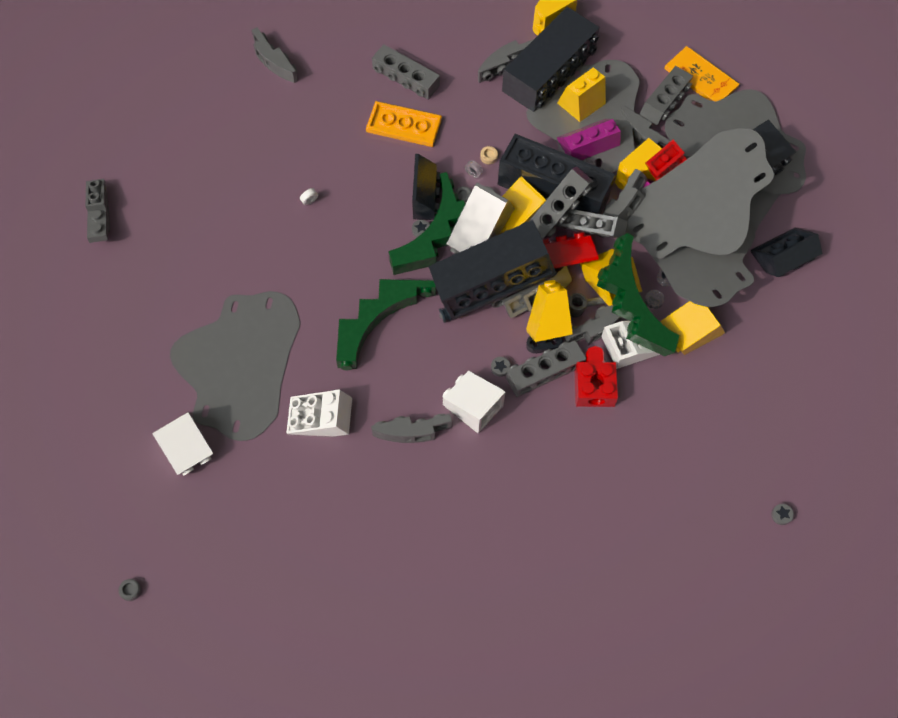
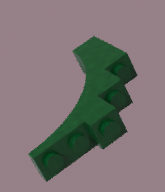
(423, 250)
(628, 303)

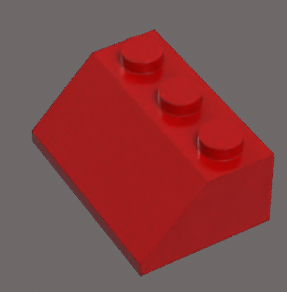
(571, 250)

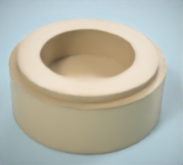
(489, 155)

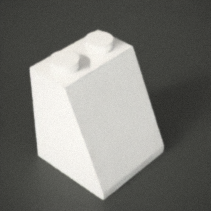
(474, 400)
(183, 444)

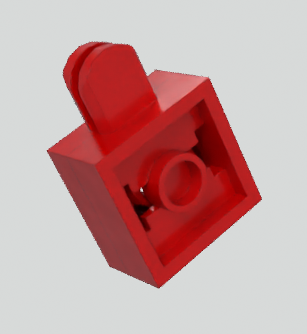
(595, 380)

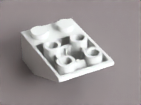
(621, 349)
(320, 414)

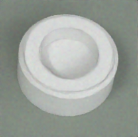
(309, 196)

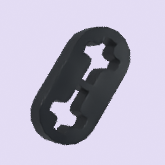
(542, 345)

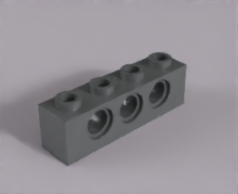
(405, 72)
(667, 95)
(574, 178)
(594, 223)
(521, 384)

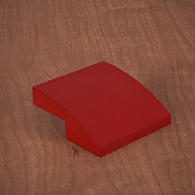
(665, 160)

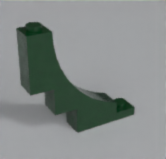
(392, 297)

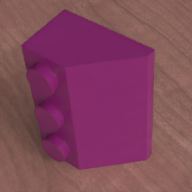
(591, 139)

